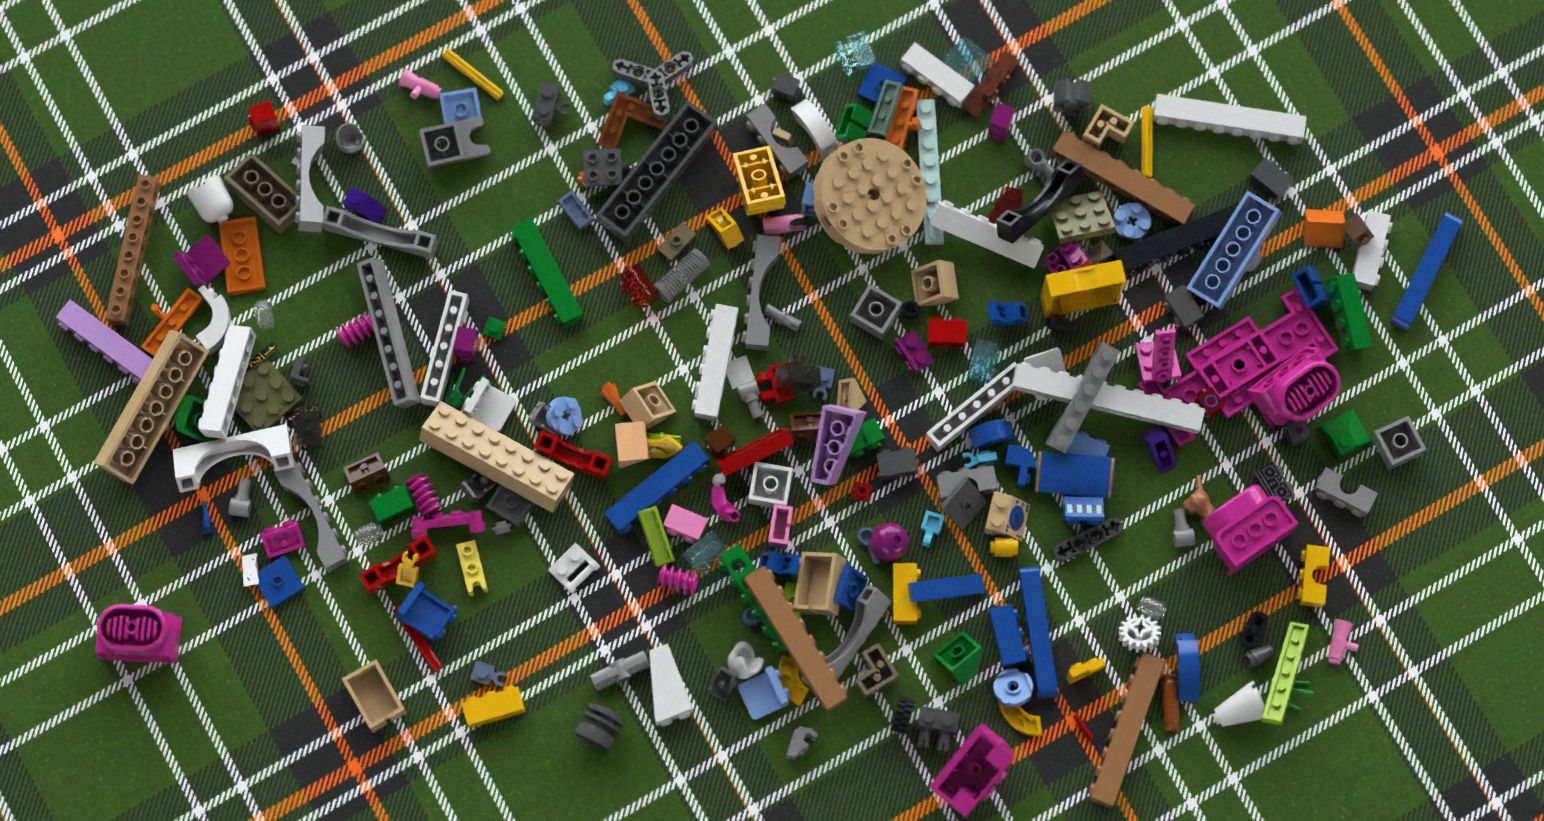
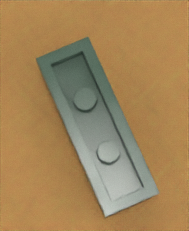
(885, 108)

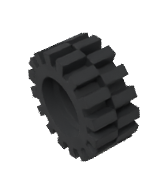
(902, 715)

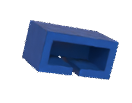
(1309, 286)

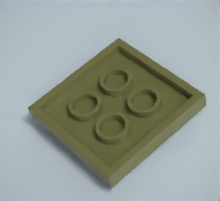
(1082, 217)
(265, 396)

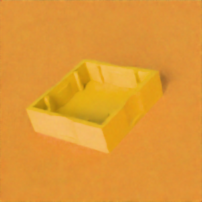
(1082, 288)

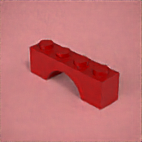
(562, 452)
(386, 573)

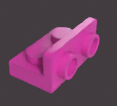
(282, 538)

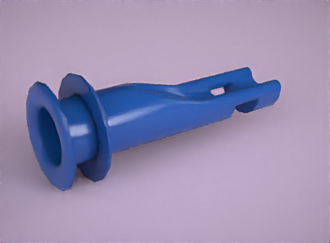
(206, 521)

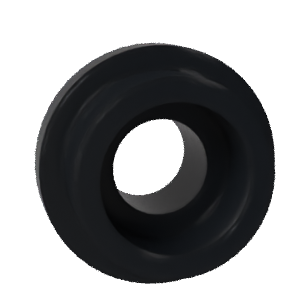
(906, 306)

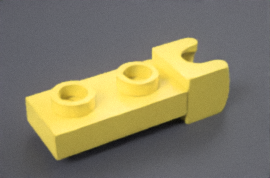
(471, 566)

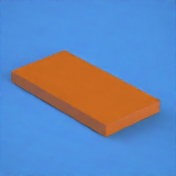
(242, 247)

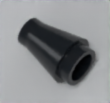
(1060, 324)

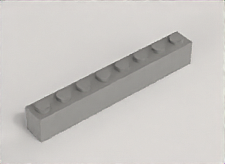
(388, 333)

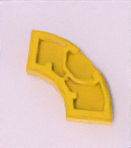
(663, 447)
(791, 680)
(1021, 720)

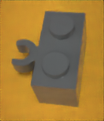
(548, 105)

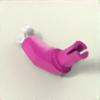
(718, 500)

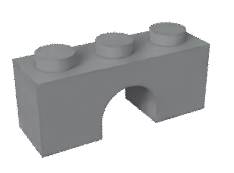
(982, 477)
(1329, 488)

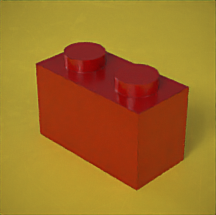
(263, 118)
(947, 333)

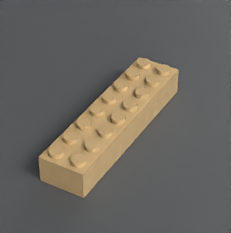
(151, 407)
(496, 456)

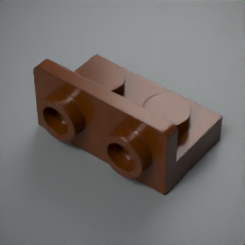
(805, 426)
(366, 473)

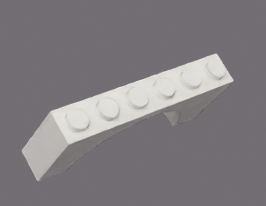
(195, 460)

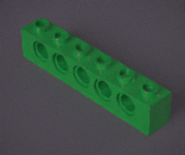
(737, 556)

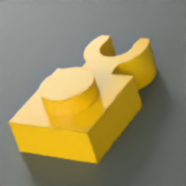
(407, 572)

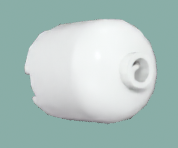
(211, 200)

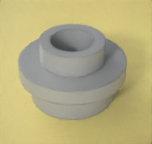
(501, 527)

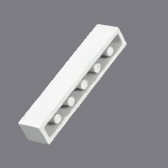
(983, 233)
(443, 351)
(716, 362)
(227, 381)
(972, 409)

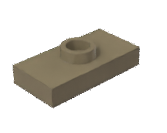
(676, 242)

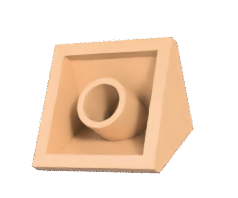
(631, 443)

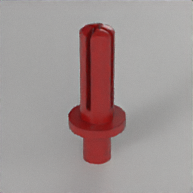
(1083, 727)

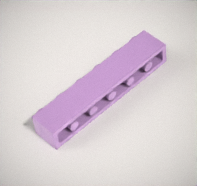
(104, 340)

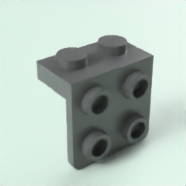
(602, 167)

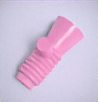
(419, 85)
(1339, 643)

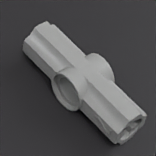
(620, 670)

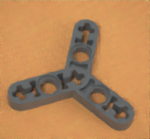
(649, 74)

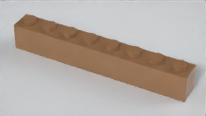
(1124, 180)
(795, 639)
(1127, 729)

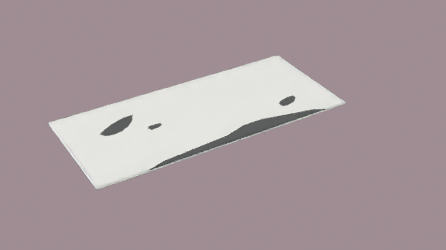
(250, 569)

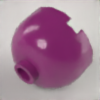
(889, 542)

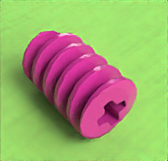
(355, 330)
(422, 495)
(678, 580)

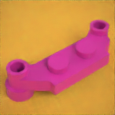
(456, 517)

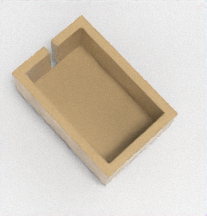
(818, 583)
(374, 695)

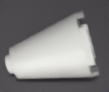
(1241, 707)

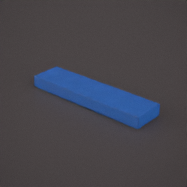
(946, 588)

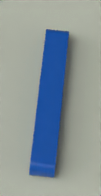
(1426, 271)
(1038, 632)

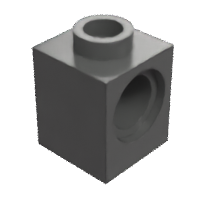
(785, 86)
(1296, 433)

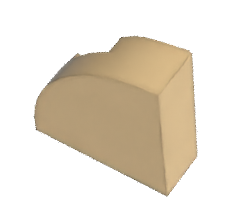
(783, 137)

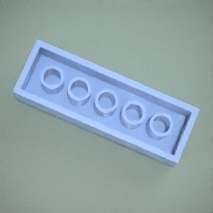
(1234, 250)

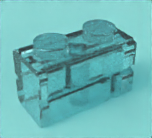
(982, 361)
(704, 553)

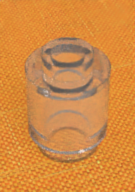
(264, 314)
(368, 533)
(1152, 608)

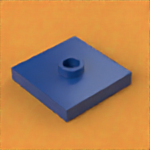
(874, 82)
(279, 582)
(849, 588)

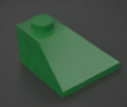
(188, 416)
(1345, 434)
(960, 658)

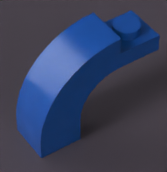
(1188, 667)

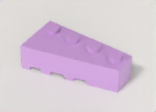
(834, 442)

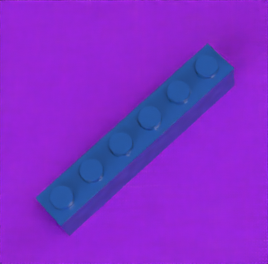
(657, 487)

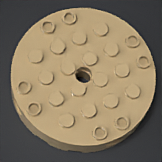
(876, 170)

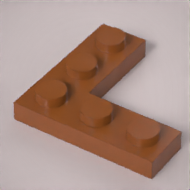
(621, 108)

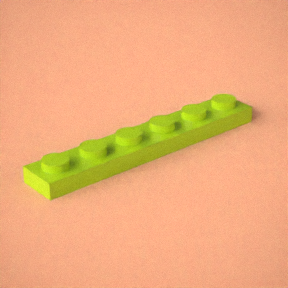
(1285, 673)

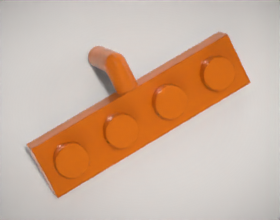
(903, 118)
(173, 320)

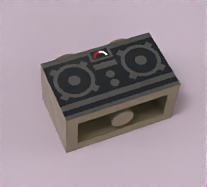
(1272, 481)

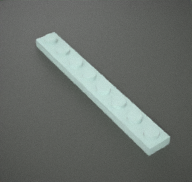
(929, 167)

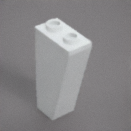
(668, 688)

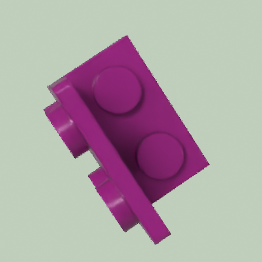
(202, 261)

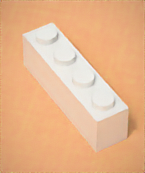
(937, 75)
(1368, 256)

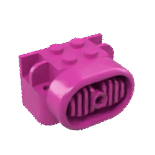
(1296, 388)
(1248, 527)
(138, 634)
(962, 782)

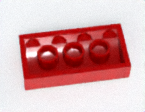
(754, 451)

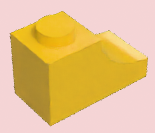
(725, 228)

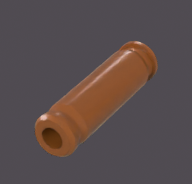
(1170, 703)

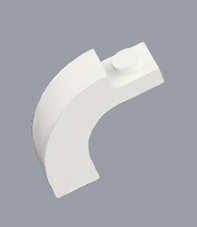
(816, 126)
(213, 336)

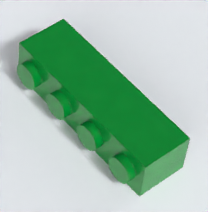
(1348, 313)

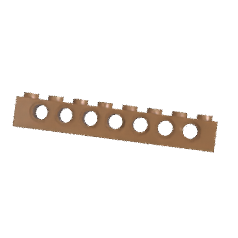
(133, 250)

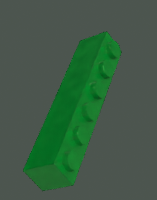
(547, 273)

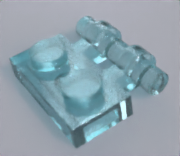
(861, 51)

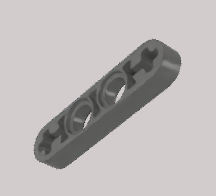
(1086, 537)

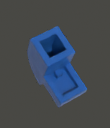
(1007, 314)
(991, 433)
(1023, 460)
(779, 564)

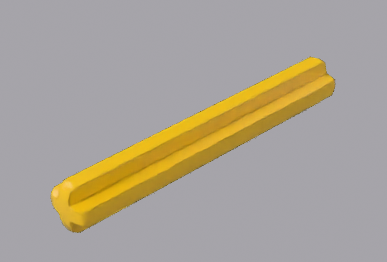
(472, 74)
(1147, 142)

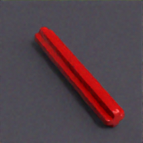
(422, 645)

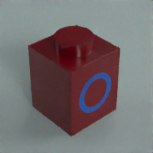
(1210, 401)

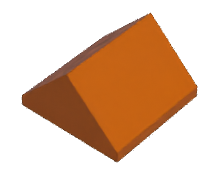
(1323, 228)

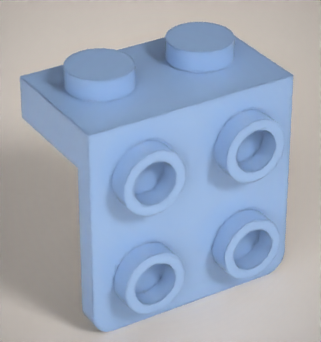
(764, 693)

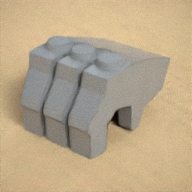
(538, 418)
(797, 744)

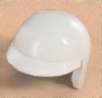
(743, 662)

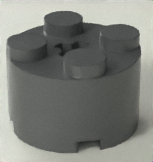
(1072, 97)

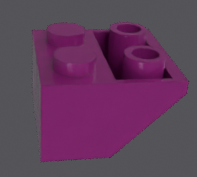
(1068, 257)

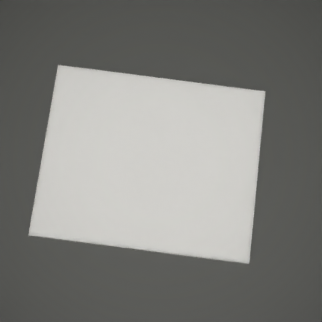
(739, 371)

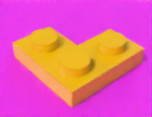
(1081, 671)

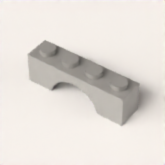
(790, 160)

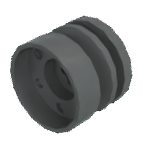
(599, 726)

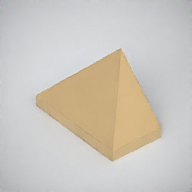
(850, 394)

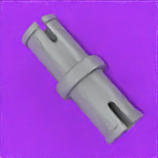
(782, 317)

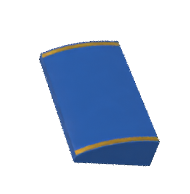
(1075, 474)

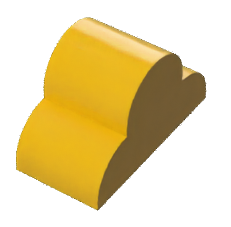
(759, 181)

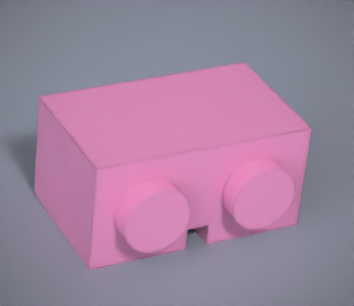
(685, 523)
(780, 526)

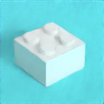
(770, 485)

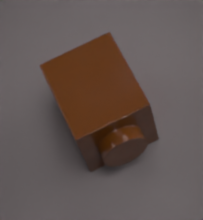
(1358, 230)
(719, 441)

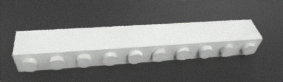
(1110, 399)

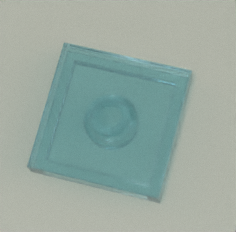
(967, 59)

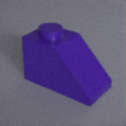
(364, 206)
(1159, 448)

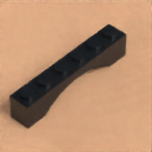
(1063, 182)

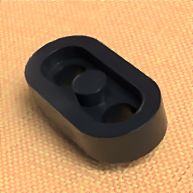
(1253, 630)

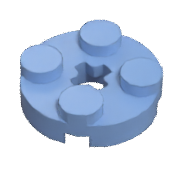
(1133, 211)
(573, 415)
(1013, 698)

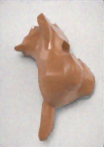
(1198, 502)

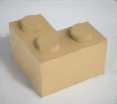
(1107, 123)

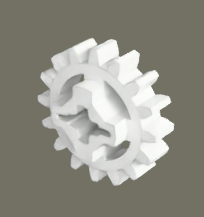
(1148, 630)

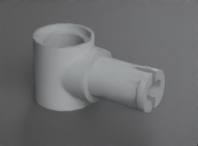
(1041, 165)
(750, 395)
(241, 503)
(1183, 534)

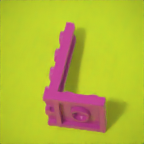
(1158, 357)

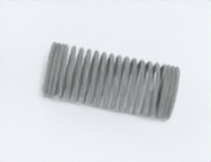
(698, 258)

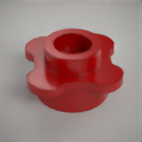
(856, 495)

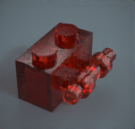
(638, 286)

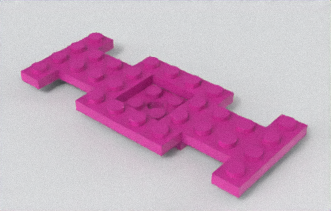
(1257, 349)

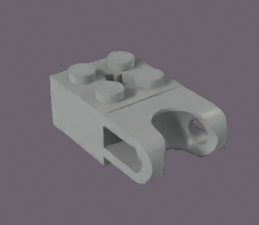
(458, 142)

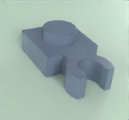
(827, 377)
(485, 673)

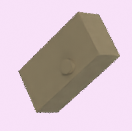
(263, 192)

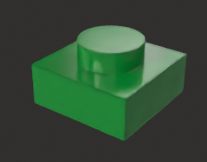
(494, 329)

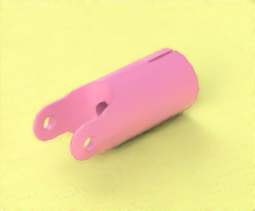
(781, 224)

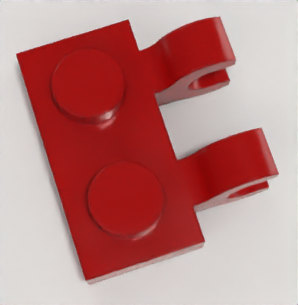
(779, 394)

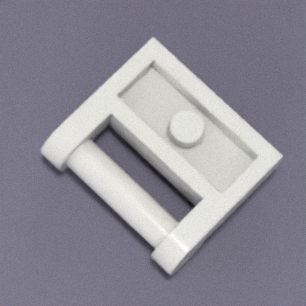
(569, 563)

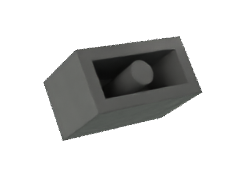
(1271, 179)
(1182, 308)
(896, 463)

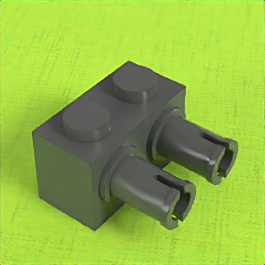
(936, 721)

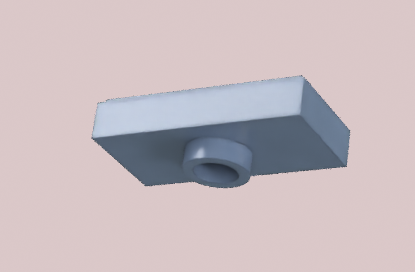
(576, 210)

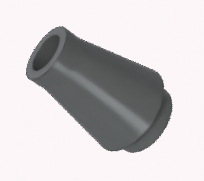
(1258, 656)

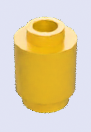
(1004, 547)

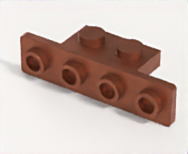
(990, 85)

